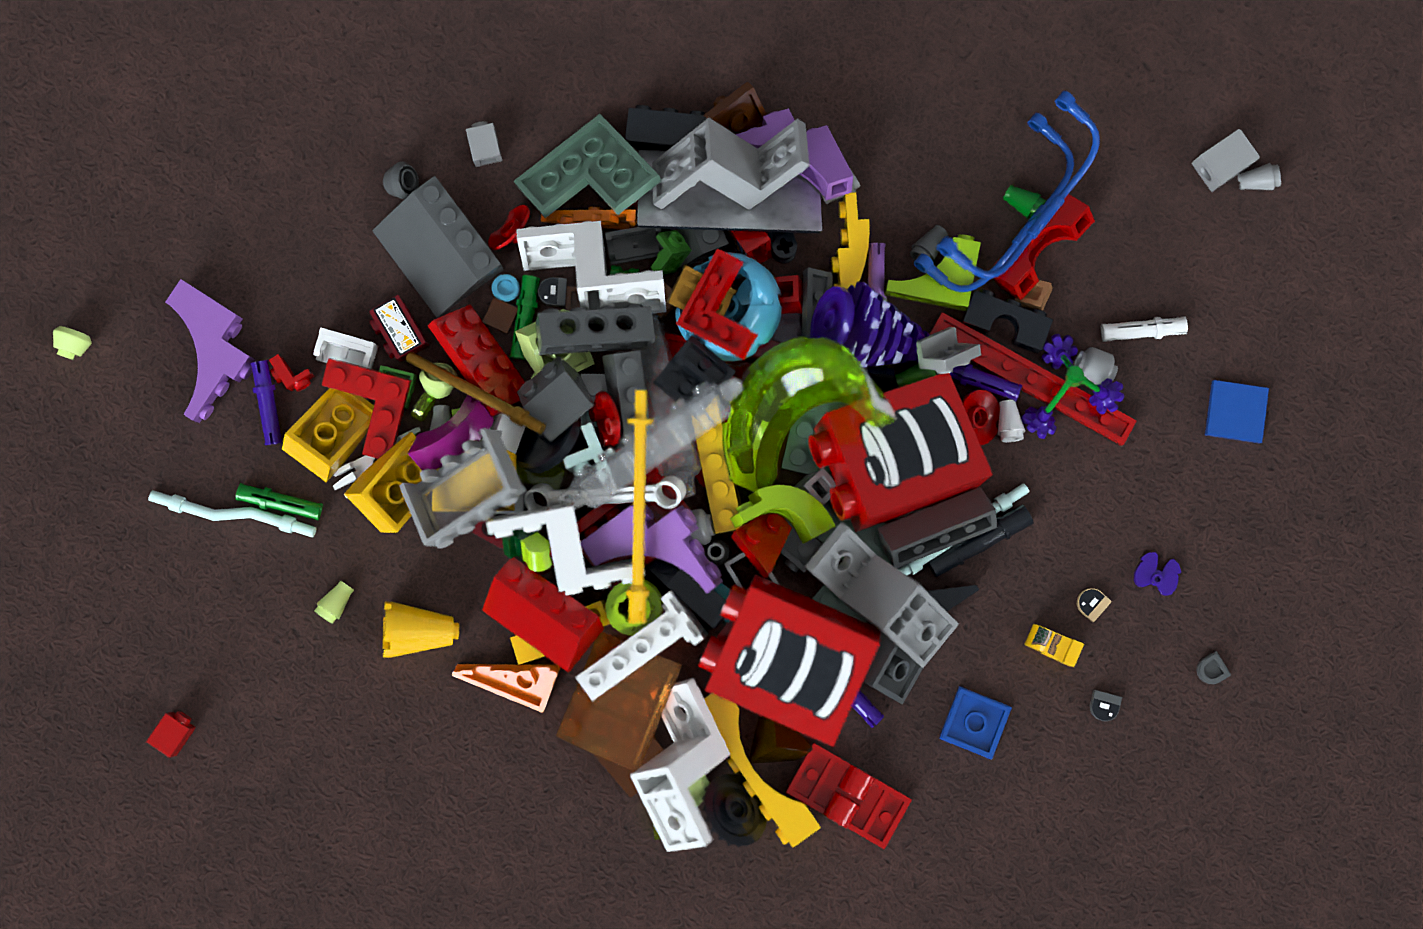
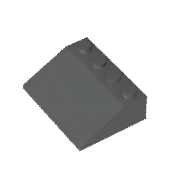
(437, 247)

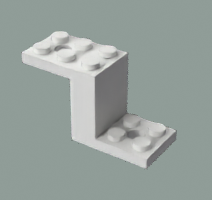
(584, 247)
(564, 546)
(666, 777)

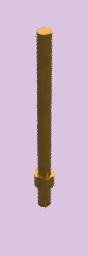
(517, 414)

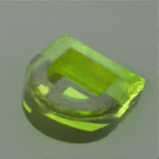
(423, 407)

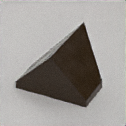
(777, 743)

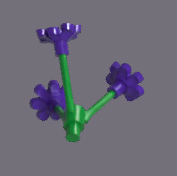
(1058, 353)

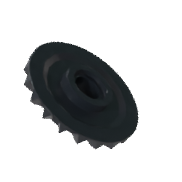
(733, 811)

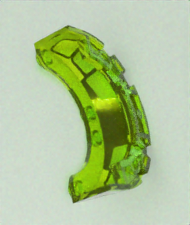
(781, 390)

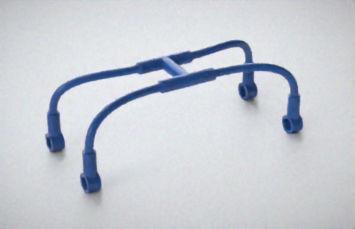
(1039, 219)

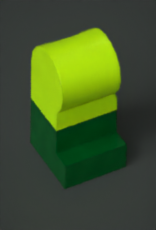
(529, 547)

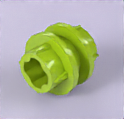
(619, 617)

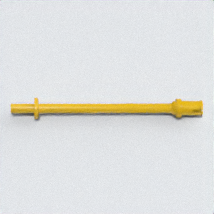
(638, 591)

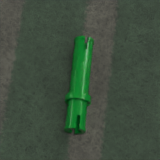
(525, 311)
(247, 494)

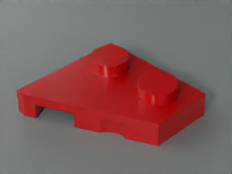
(763, 540)

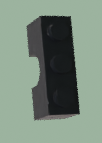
(1030, 326)

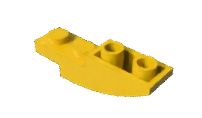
(852, 259)

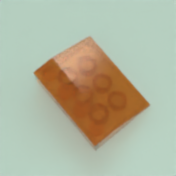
(626, 715)

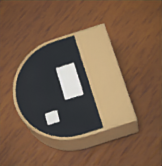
(1092, 603)

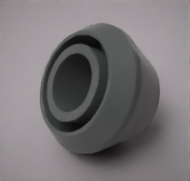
(401, 180)

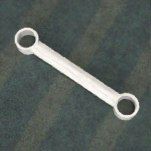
(652, 493)

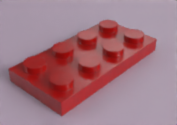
(478, 355)

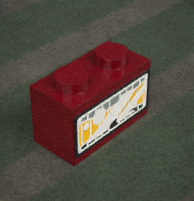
(398, 328)

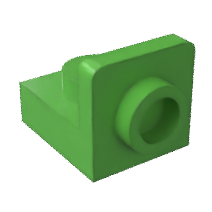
(673, 254)

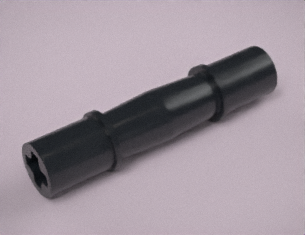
(1007, 526)

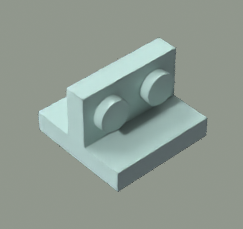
(587, 455)

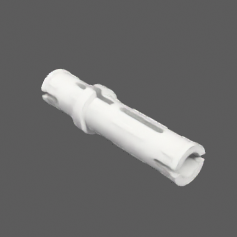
(1152, 328)

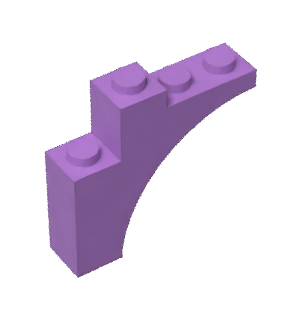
(827, 166)
(217, 359)
(665, 540)

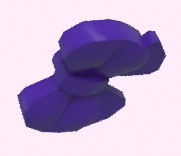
(1147, 573)

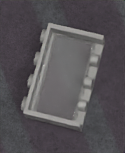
(463, 490)

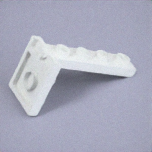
(643, 646)

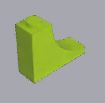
(928, 291)

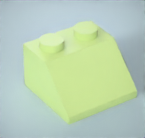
(529, 345)

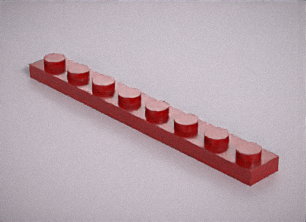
(1039, 382)

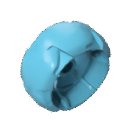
(760, 316)

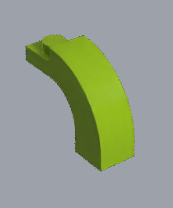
(792, 503)

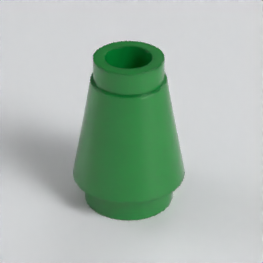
(1023, 200)

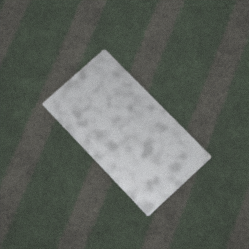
(701, 207)

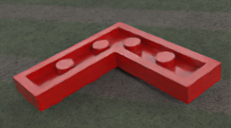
(700, 311)
(389, 395)

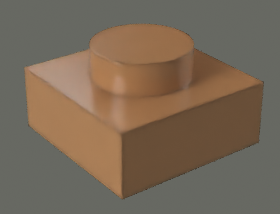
(1037, 296)

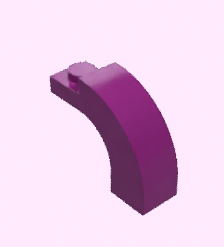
(448, 438)

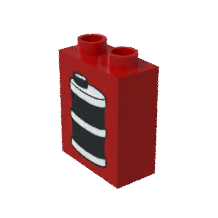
(905, 464)
(790, 658)

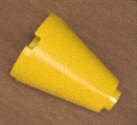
(415, 630)

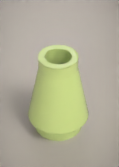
(334, 602)

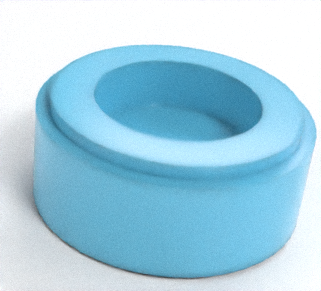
(505, 288)

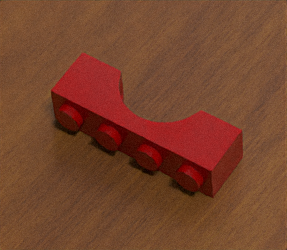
(1067, 224)

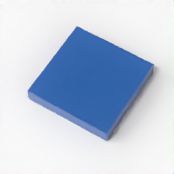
(1236, 411)
(975, 722)

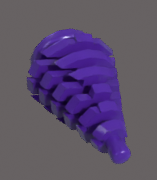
(866, 326)

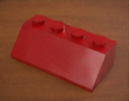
(541, 614)

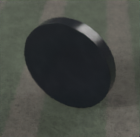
(540, 454)

